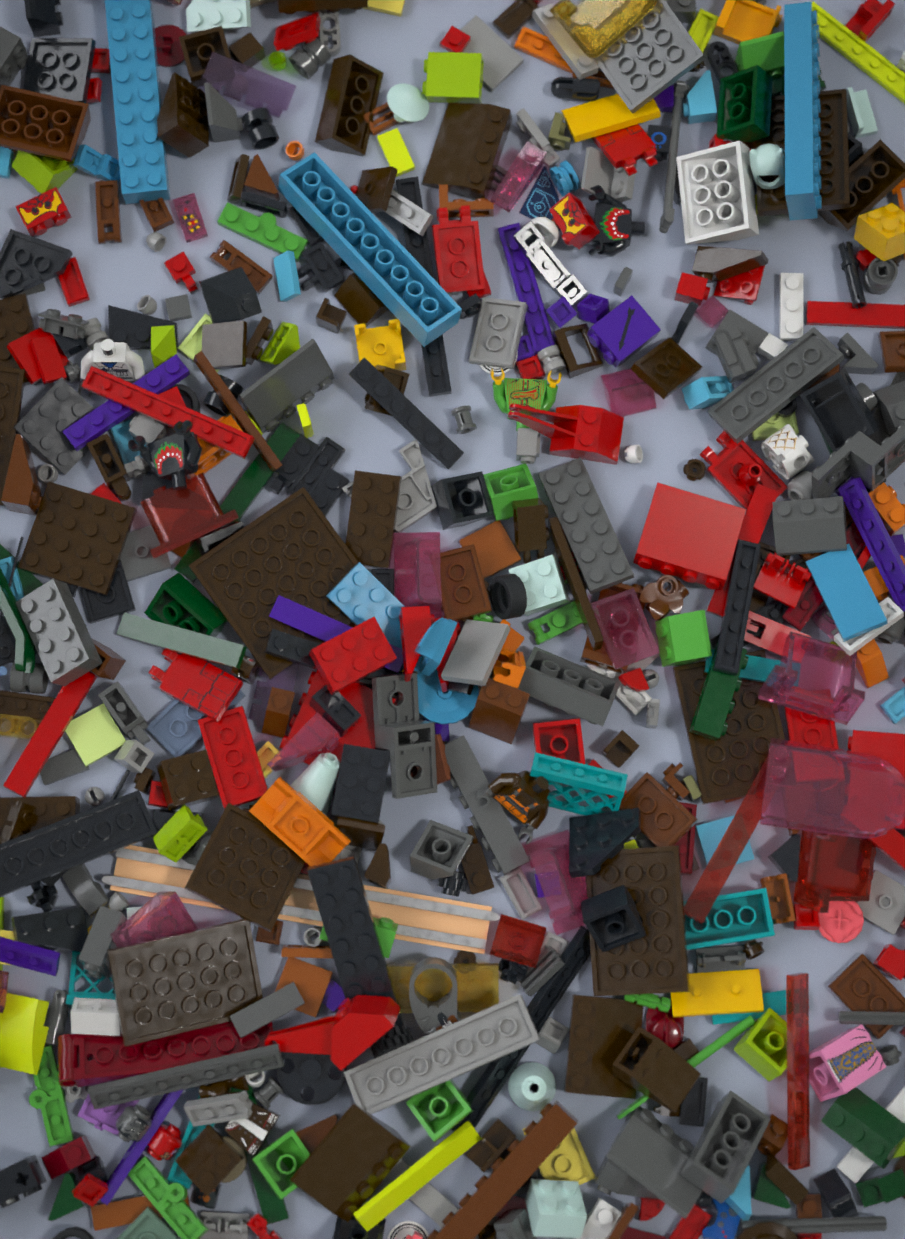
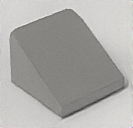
(552, 1035)

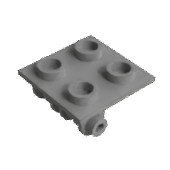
(225, 1225)

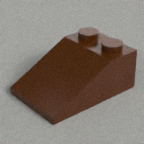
(22, 486)

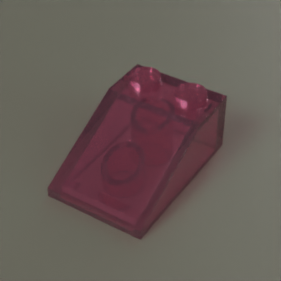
(624, 629)
(311, 740)
(158, 918)

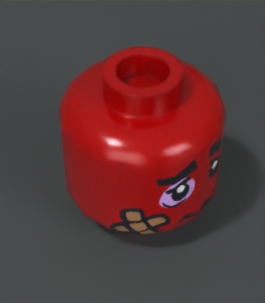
(165, 1142)

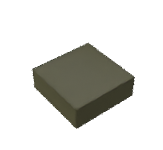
(691, 785)

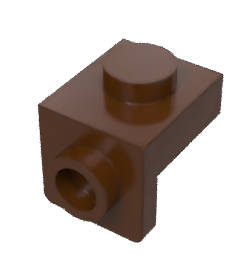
(674, 786)
(773, 1136)

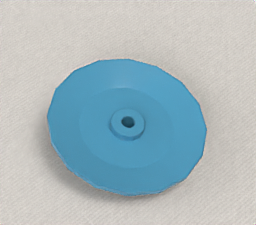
(443, 706)

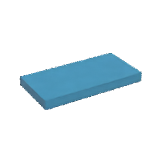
(846, 593)

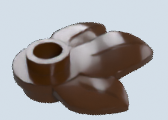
(660, 600)

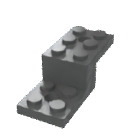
(861, 459)
(404, 735)

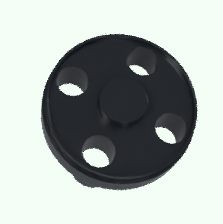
(312, 1072)

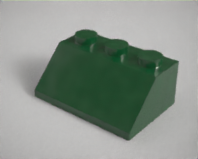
(745, 105)
(185, 607)
(866, 1126)

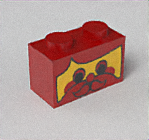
(43, 212)
(574, 221)

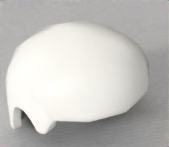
(547, 229)

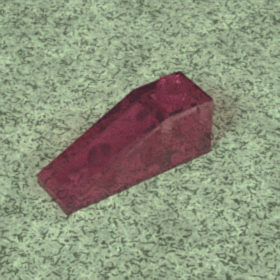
(519, 176)

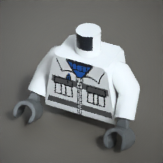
(114, 359)

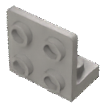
(601, 172)

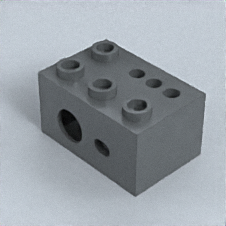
(12, 56)

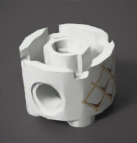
(787, 452)

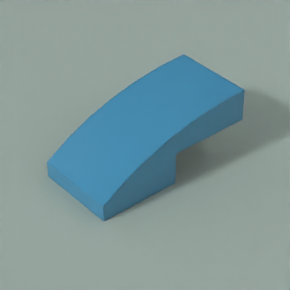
(98, 165)

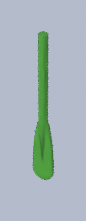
(700, 1057)

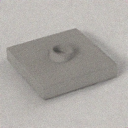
(885, 903)

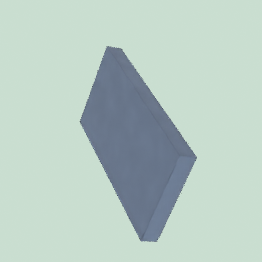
(179, 727)

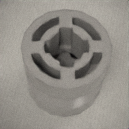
(93, 333)
(551, 359)

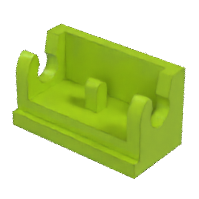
(179, 834)

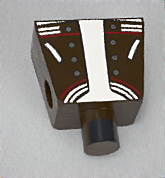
(253, 1130)

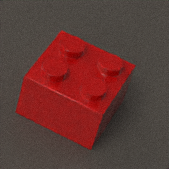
(560, 739)

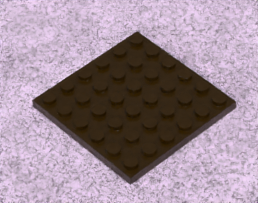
(280, 553)

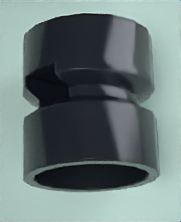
(260, 128)
(213, 401)

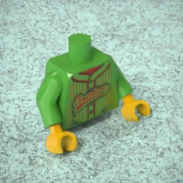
(526, 392)

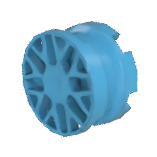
(564, 178)

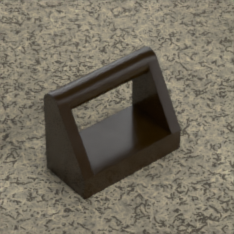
(573, 369)
(379, 868)

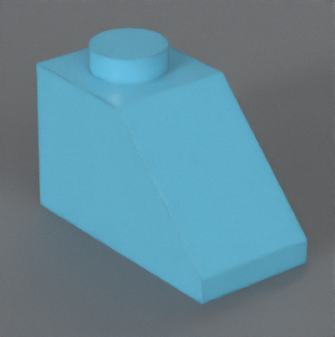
(700, 101)
(706, 391)
(741, 1198)

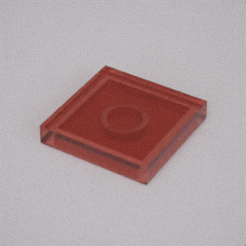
(518, 941)

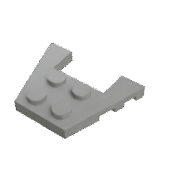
(415, 494)

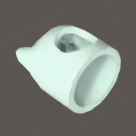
(768, 160)

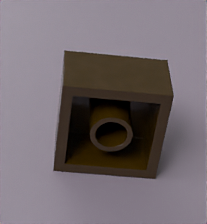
(198, 49)
(187, 780)

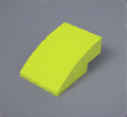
(22, 1033)

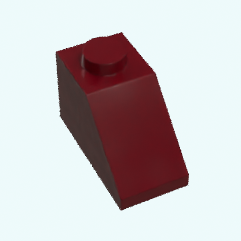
(68, 1157)

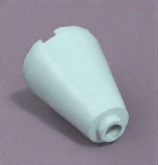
(319, 781)
(521, 1080)

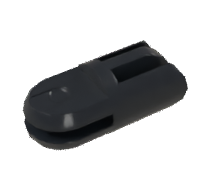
(575, 89)

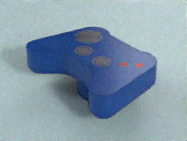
(725, 1223)

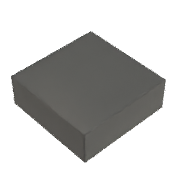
(622, 281)
(178, 308)

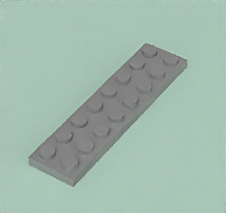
(442, 1055)

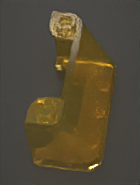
(600, 23)

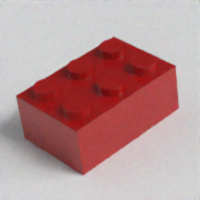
(352, 655)

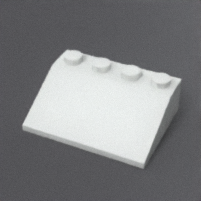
(717, 194)

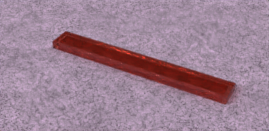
(728, 851)
(798, 1070)

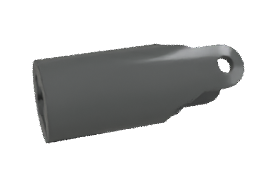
(56, 1017)

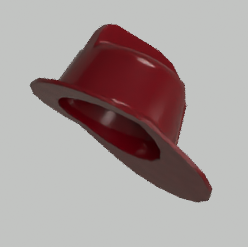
(665, 1027)

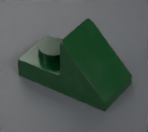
(882, 1188)

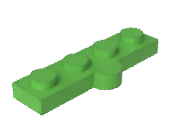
(262, 230)
(51, 1100)
(168, 1199)

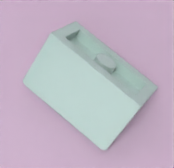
(860, 113)

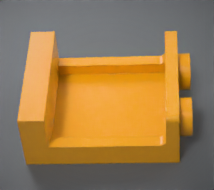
(746, 20)

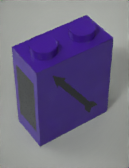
(623, 332)

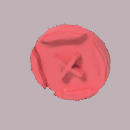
(842, 921)

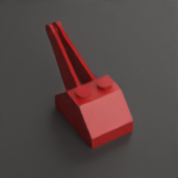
(576, 431)
(344, 1034)

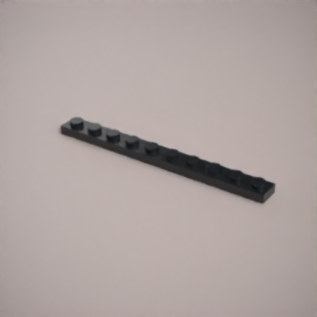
(418, 246)
(539, 1010)

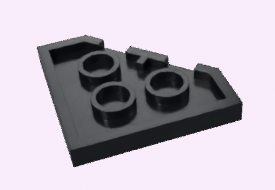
(29, 262)
(598, 838)

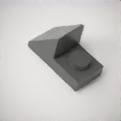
(860, 360)

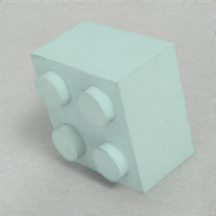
(542, 584)
(555, 1208)

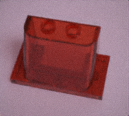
(184, 514)
(833, 870)

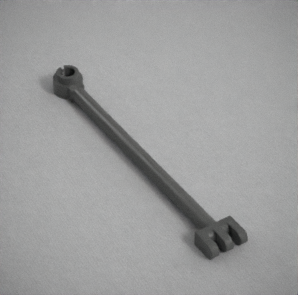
(681, 90)

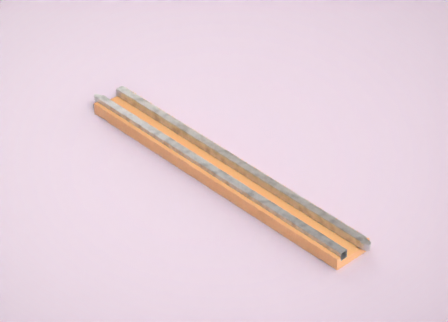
(418, 916)

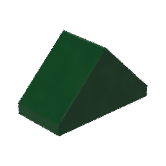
(767, 1191)
(65, 1200)

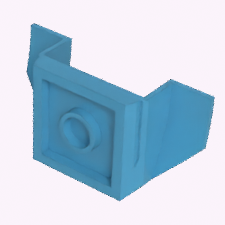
(433, 645)

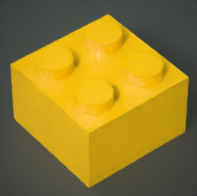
(882, 231)

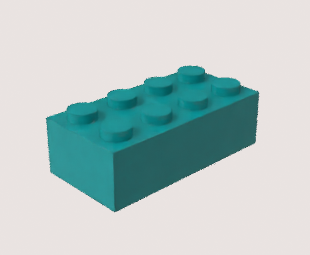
(732, 920)

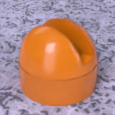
(291, 150)

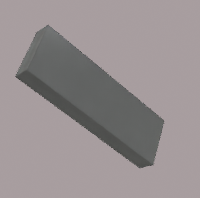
(267, 1010)

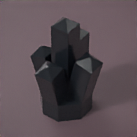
(43, 896)

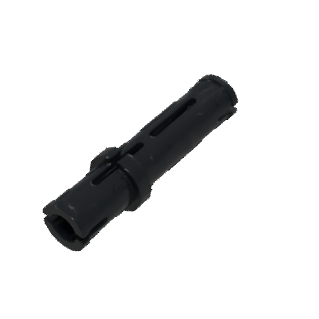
(850, 267)

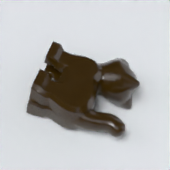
(223, 1087)

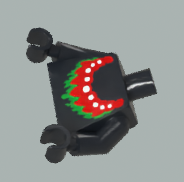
(614, 224)
(172, 456)

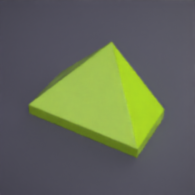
(162, 343)
(282, 344)

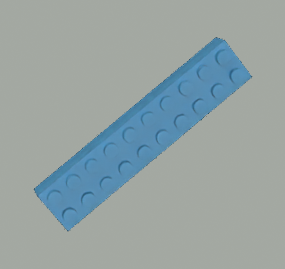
(136, 100)
(802, 111)
(369, 249)

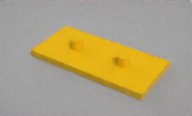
(719, 994)

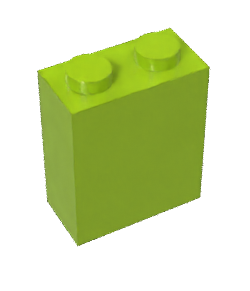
(453, 77)

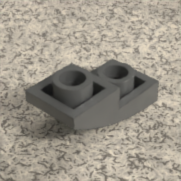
(85, 889)

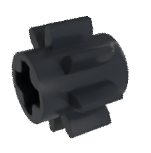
(453, 884)
(512, 971)

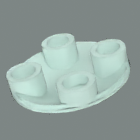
(407, 103)

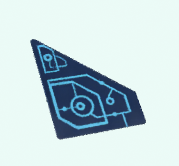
(540, 198)

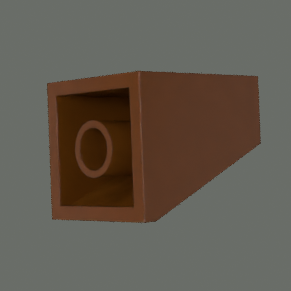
(499, 710)

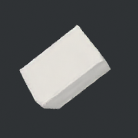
(771, 347)

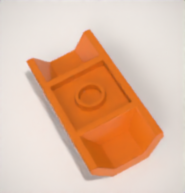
(299, 824)

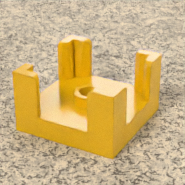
(381, 345)

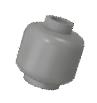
(801, 486)

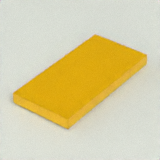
(605, 117)

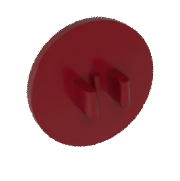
(168, 45)

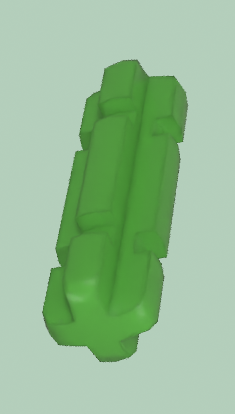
(650, 1001)

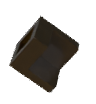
(247, 50)
(330, 317)
(620, 749)

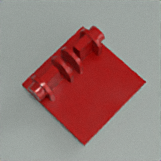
(741, 286)
(782, 580)

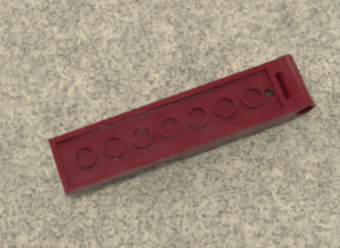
(114, 1061)

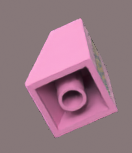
(843, 1063)

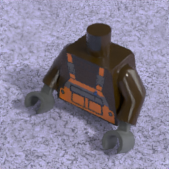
(521, 796)

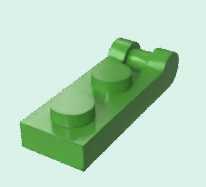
(557, 622)

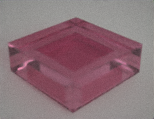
(712, 311)

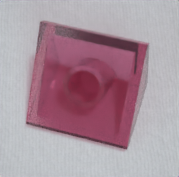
(627, 393)

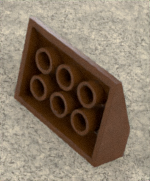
(42, 123)

